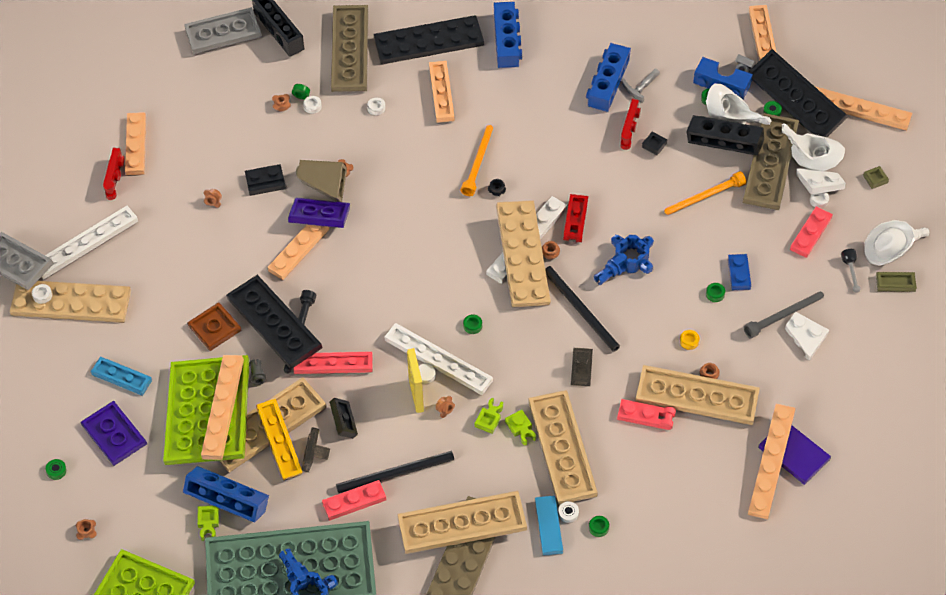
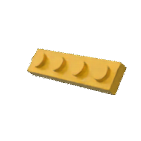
(279, 439)

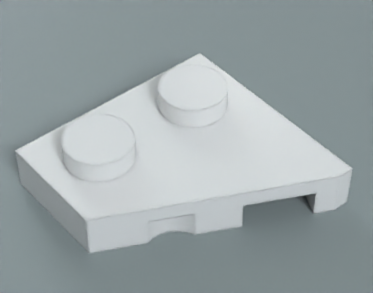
(820, 181)
(806, 333)

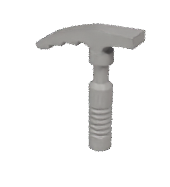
(636, 92)

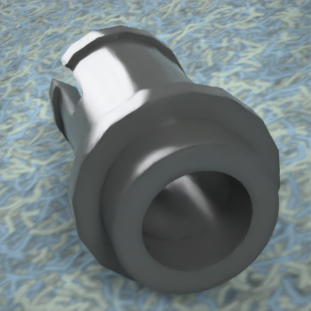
(257, 376)

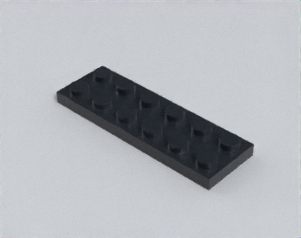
(428, 39)
(797, 95)
(274, 321)

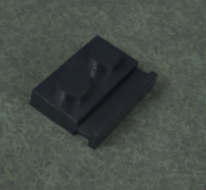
(265, 179)

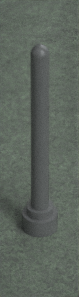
(753, 328)

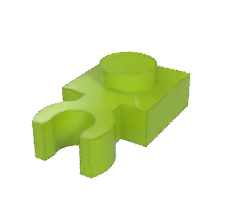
(489, 418)
(520, 425)
(208, 520)

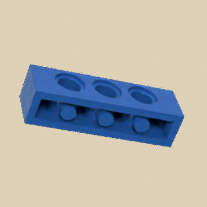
(506, 34)
(609, 77)
(225, 494)

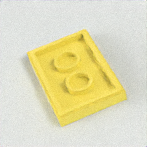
(415, 380)

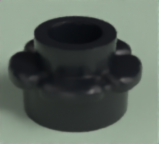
(497, 183)

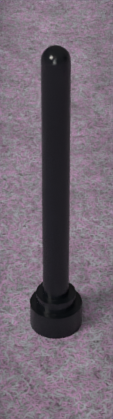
(307, 299)

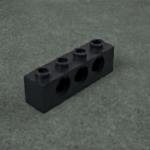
(279, 26)
(725, 135)

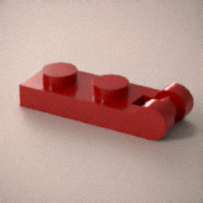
(630, 124)
(113, 173)
(575, 217)

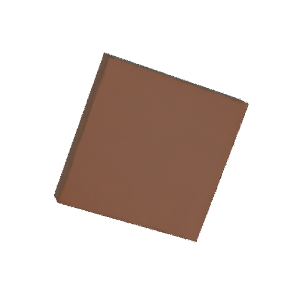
(214, 326)

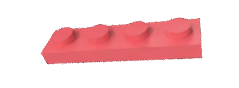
(336, 363)

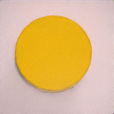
(689, 339)

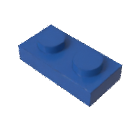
(739, 272)

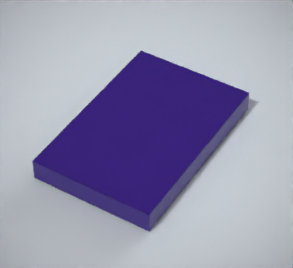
(319, 212)
(113, 433)
(801, 456)

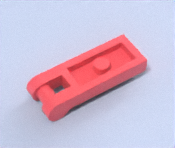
(646, 414)

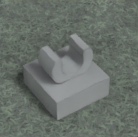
(744, 62)

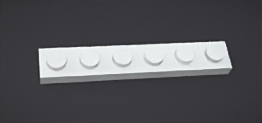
(546, 219)
(90, 239)
(439, 359)

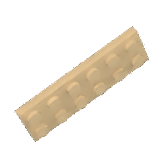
(523, 253)
(74, 302)
(697, 394)
(296, 404)
(562, 447)
(462, 522)

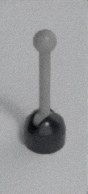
(849, 257)

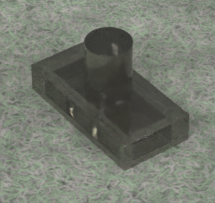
(581, 367)
(313, 450)

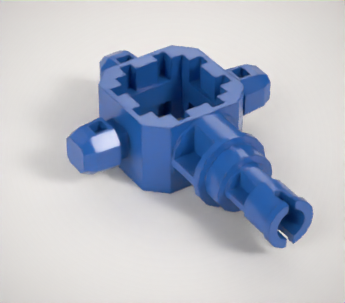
(620, 263)
(301, 578)

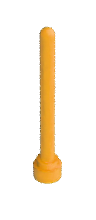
(737, 180)
(469, 186)

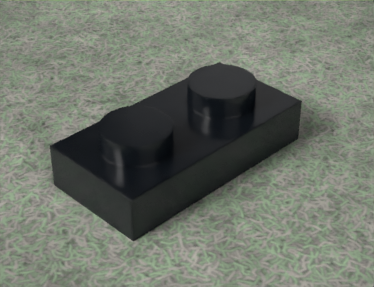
(343, 418)

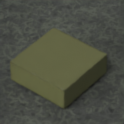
(875, 177)

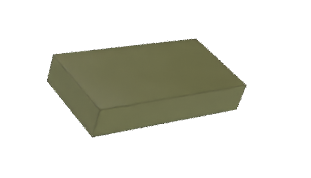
(896, 281)

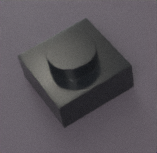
(654, 143)

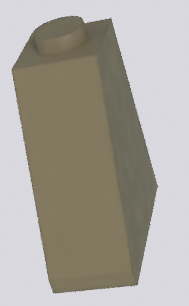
(323, 177)

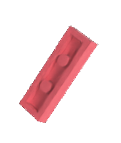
(811, 232)
(354, 500)

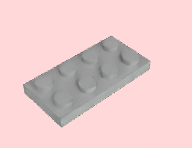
(222, 30)
(21, 262)

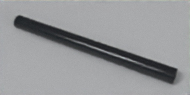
(582, 309)
(395, 471)

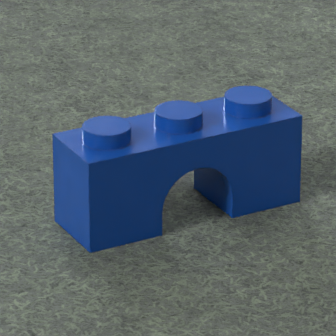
(707, 75)

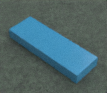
(121, 376)
(549, 525)

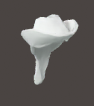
(727, 106)
(814, 151)
(891, 241)

